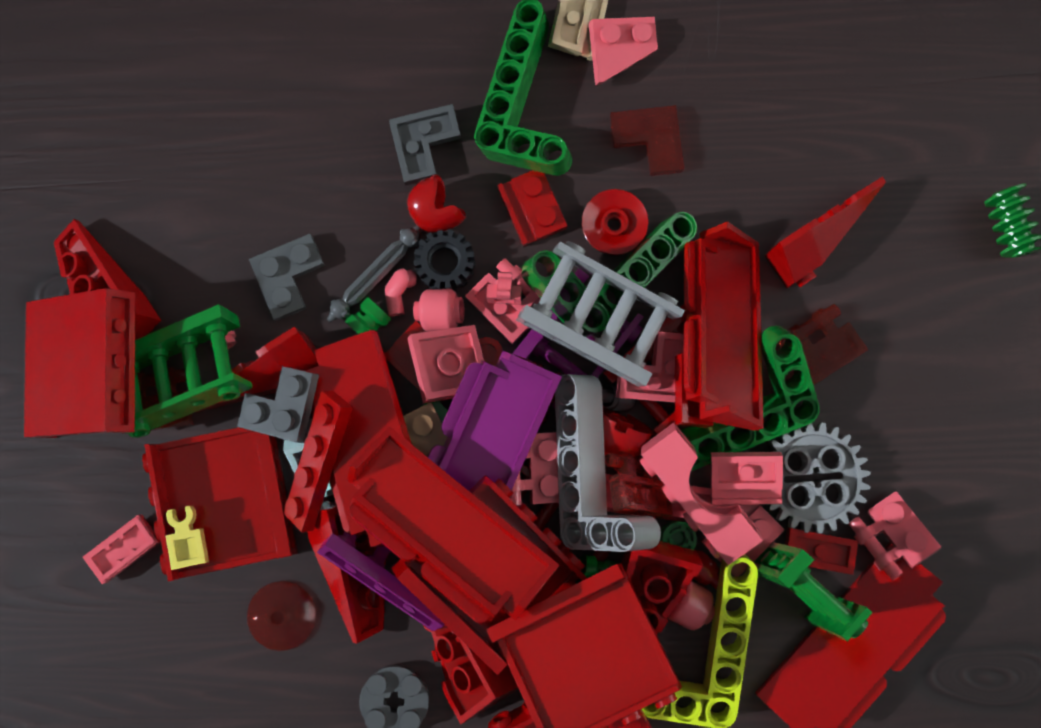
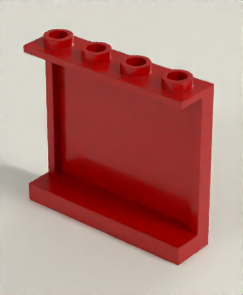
(80, 364)
(237, 495)
(496, 497)
(587, 655)

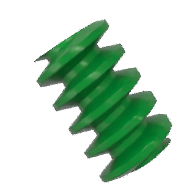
(1013, 222)

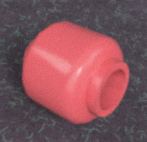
(439, 309)
(694, 608)

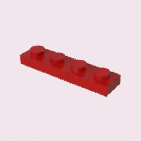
(317, 460)

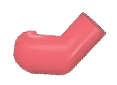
(395, 288)

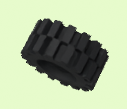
(437, 242)

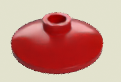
(618, 206)

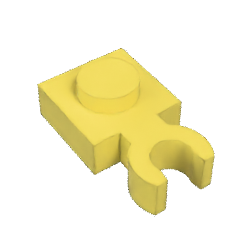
(187, 545)

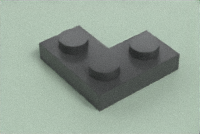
(416, 134)
(277, 274)
(287, 413)

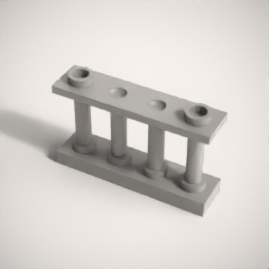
(570, 333)

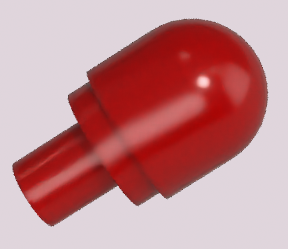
(709, 572)

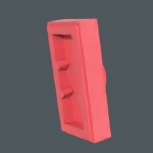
(121, 549)

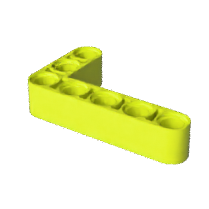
(719, 656)

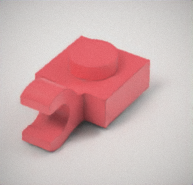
(504, 290)

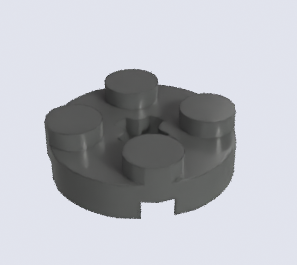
(381, 685)

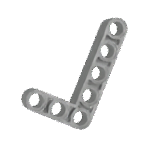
(583, 476)

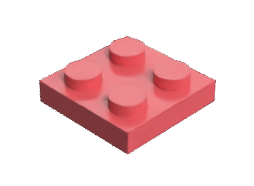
(442, 359)

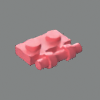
(503, 316)
(542, 472)
(901, 528)

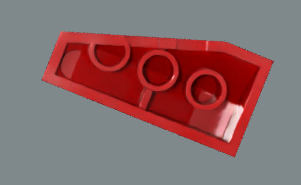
(812, 244)

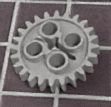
(816, 508)

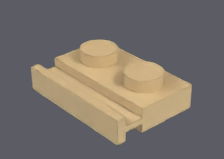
(571, 25)

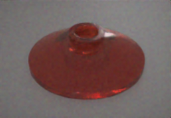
(297, 610)

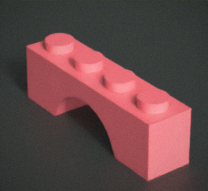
(727, 527)

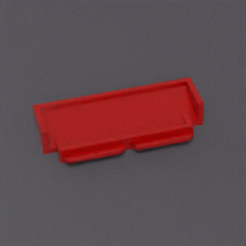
(724, 327)
(361, 377)
(455, 536)
(836, 680)

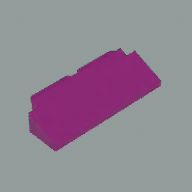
(494, 420)

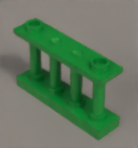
(185, 337)
(829, 612)

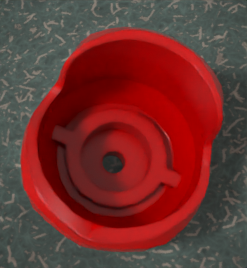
(427, 206)

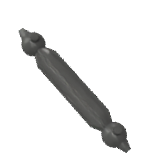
(374, 273)

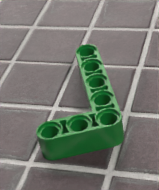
(515, 95)
(640, 260)
(780, 403)

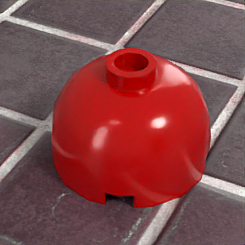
(624, 433)

